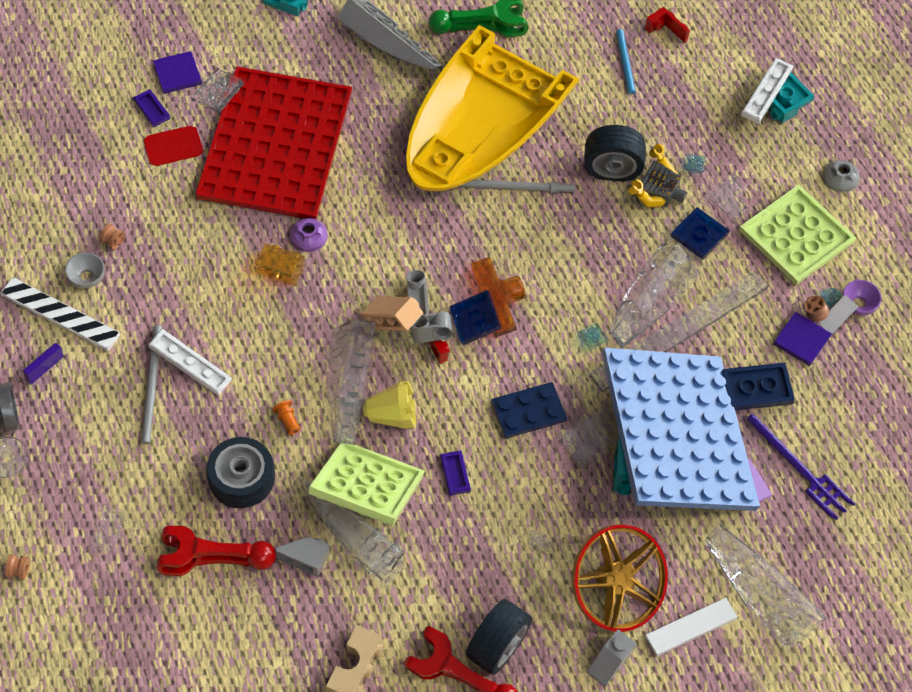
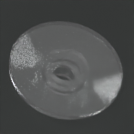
(17, 452)

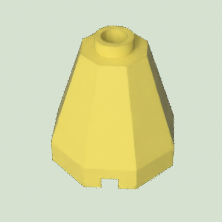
(392, 406)

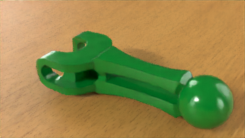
(494, 18)

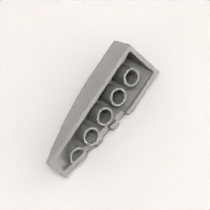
(381, 31)

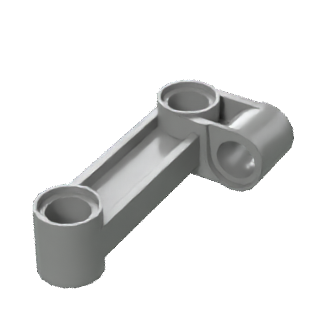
(429, 326)

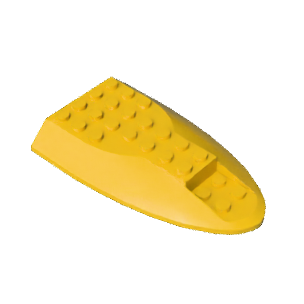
(479, 113)

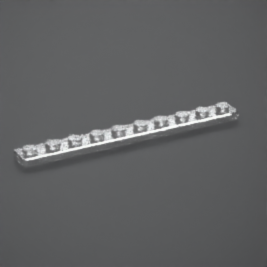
(694, 320)

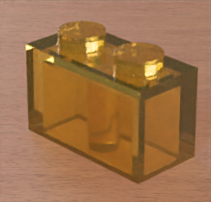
(280, 264)

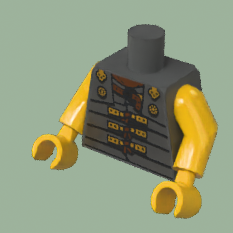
(659, 183)

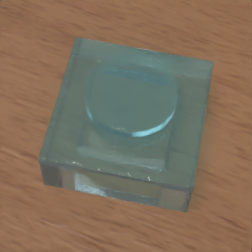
(593, 336)

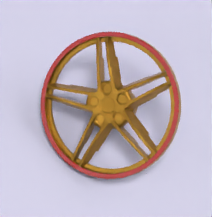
(618, 577)

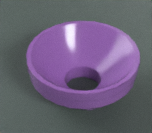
(308, 241)
(866, 291)

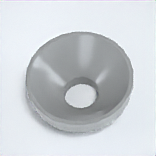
(839, 181)
(81, 263)

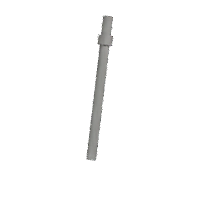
(553, 187)
(151, 389)

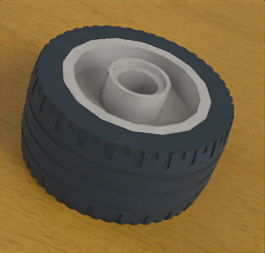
(615, 153)
(240, 472)
(498, 636)

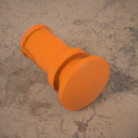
(285, 414)

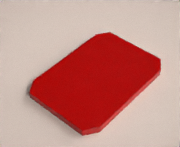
(173, 145)

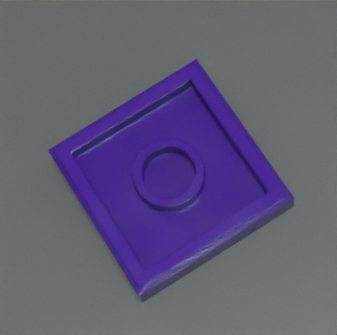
(177, 72)
(802, 339)

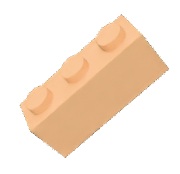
(393, 313)

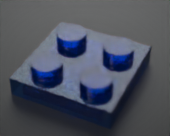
(700, 233)
(475, 317)

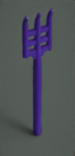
(815, 483)

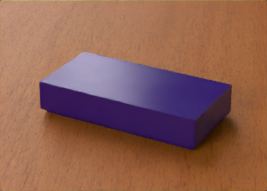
(151, 108)
(43, 363)
(455, 473)

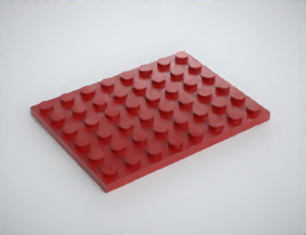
(275, 144)

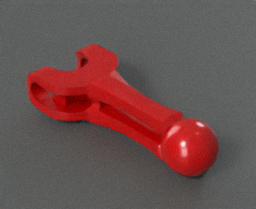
(197, 552)
(445, 664)

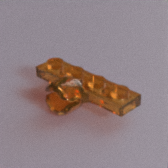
(502, 292)

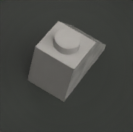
(305, 554)
(612, 657)

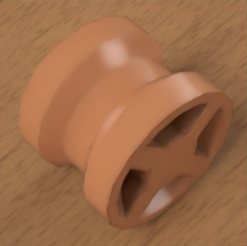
(111, 236)
(814, 303)
(17, 566)

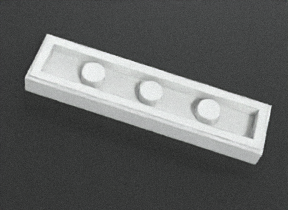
(767, 90)
(190, 362)
(691, 627)

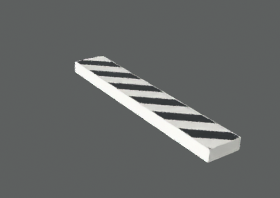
(60, 314)

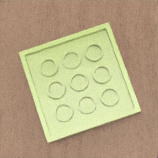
(797, 234)
(367, 483)

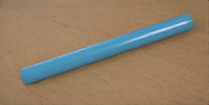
(625, 61)

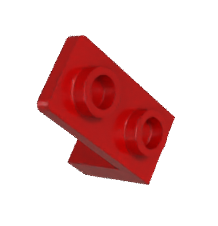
(664, 17)

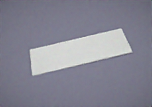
(839, 314)

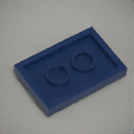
(759, 386)
(529, 410)

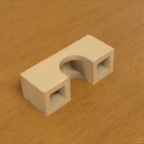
(365, 646)

